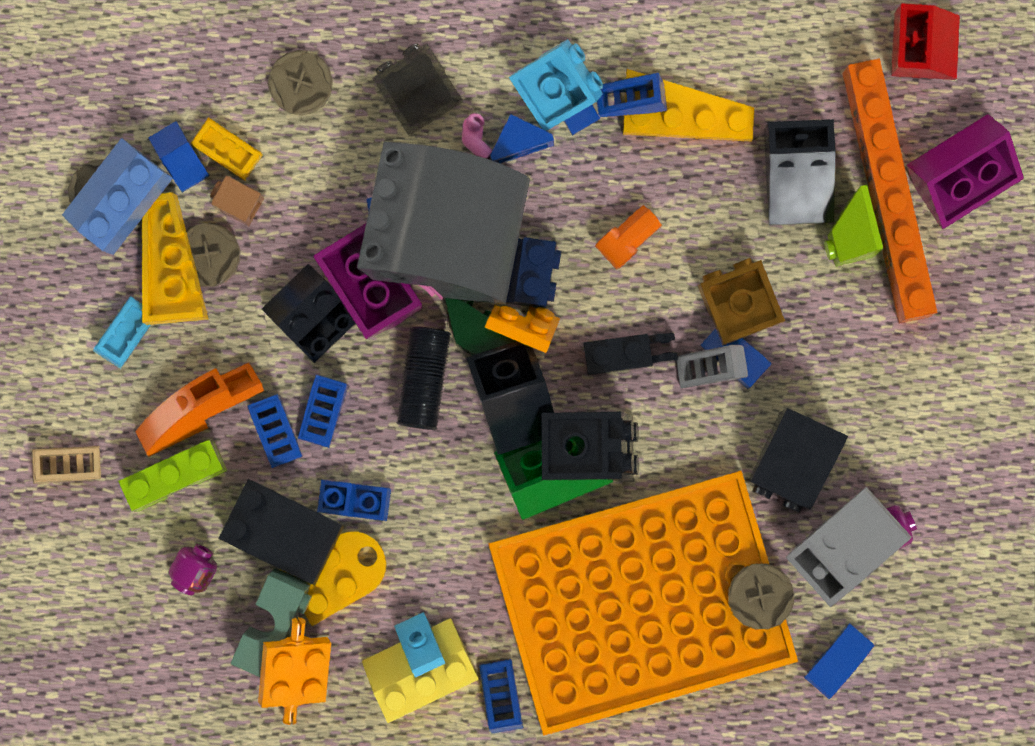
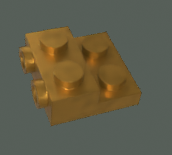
(740, 301)

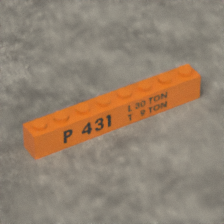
(889, 191)

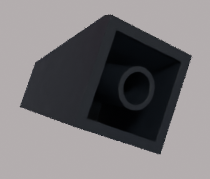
(511, 394)
(796, 460)

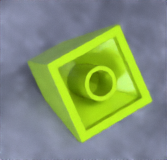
(855, 232)

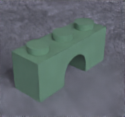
(284, 599)

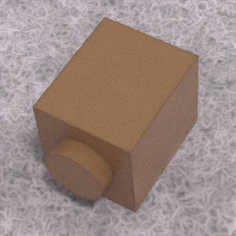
(236, 200)

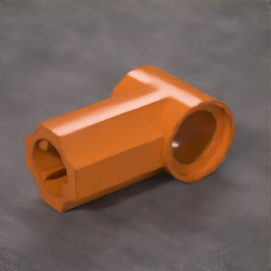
(622, 242)

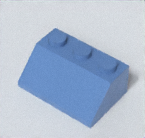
(116, 197)

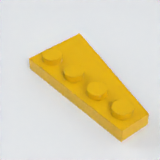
(692, 115)
(168, 269)

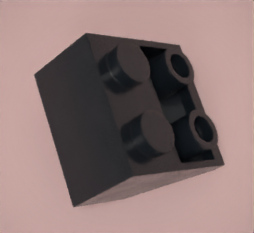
(310, 313)

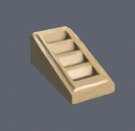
(52, 453)

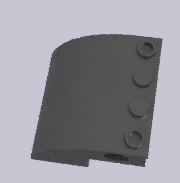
(444, 222)

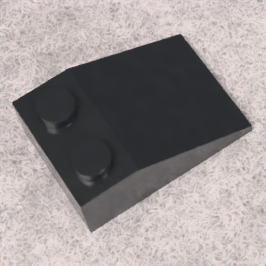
(281, 532)

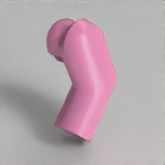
(472, 136)

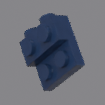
(532, 273)

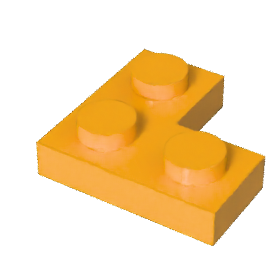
(533, 330)

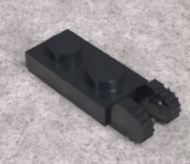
(625, 353)

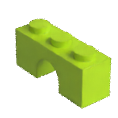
(172, 475)

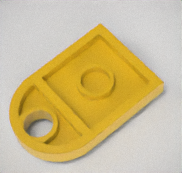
(344, 577)

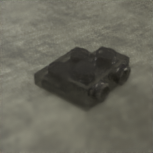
(416, 88)

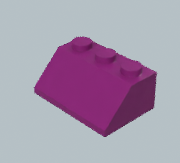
(966, 170)
(371, 303)

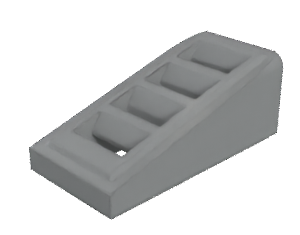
(731, 363)

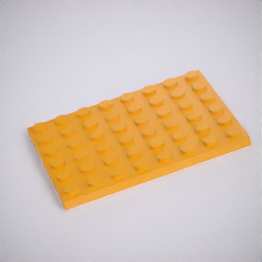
(636, 603)

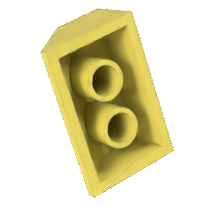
(401, 692)

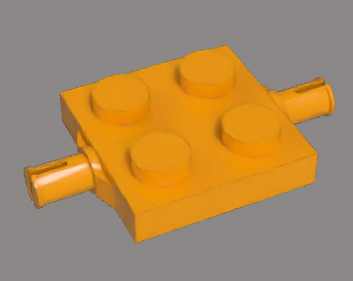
(294, 671)

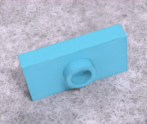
(123, 334)
(419, 644)

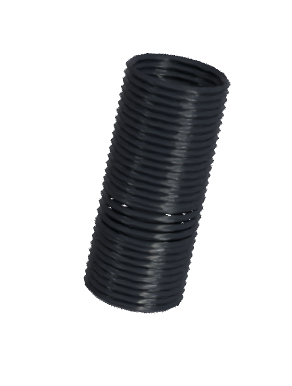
(424, 383)

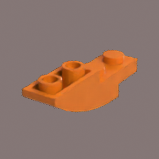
(190, 406)

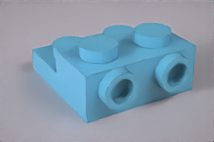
(557, 85)

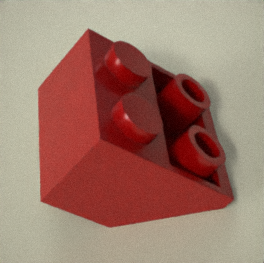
(925, 42)

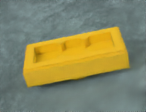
(226, 149)

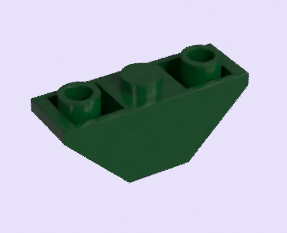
(470, 329)

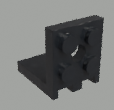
(606, 451)

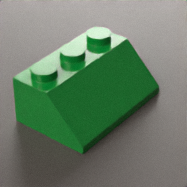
(524, 479)

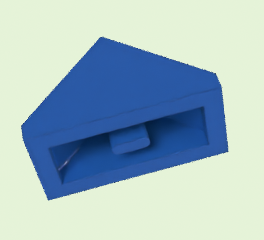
(519, 140)
(178, 156)

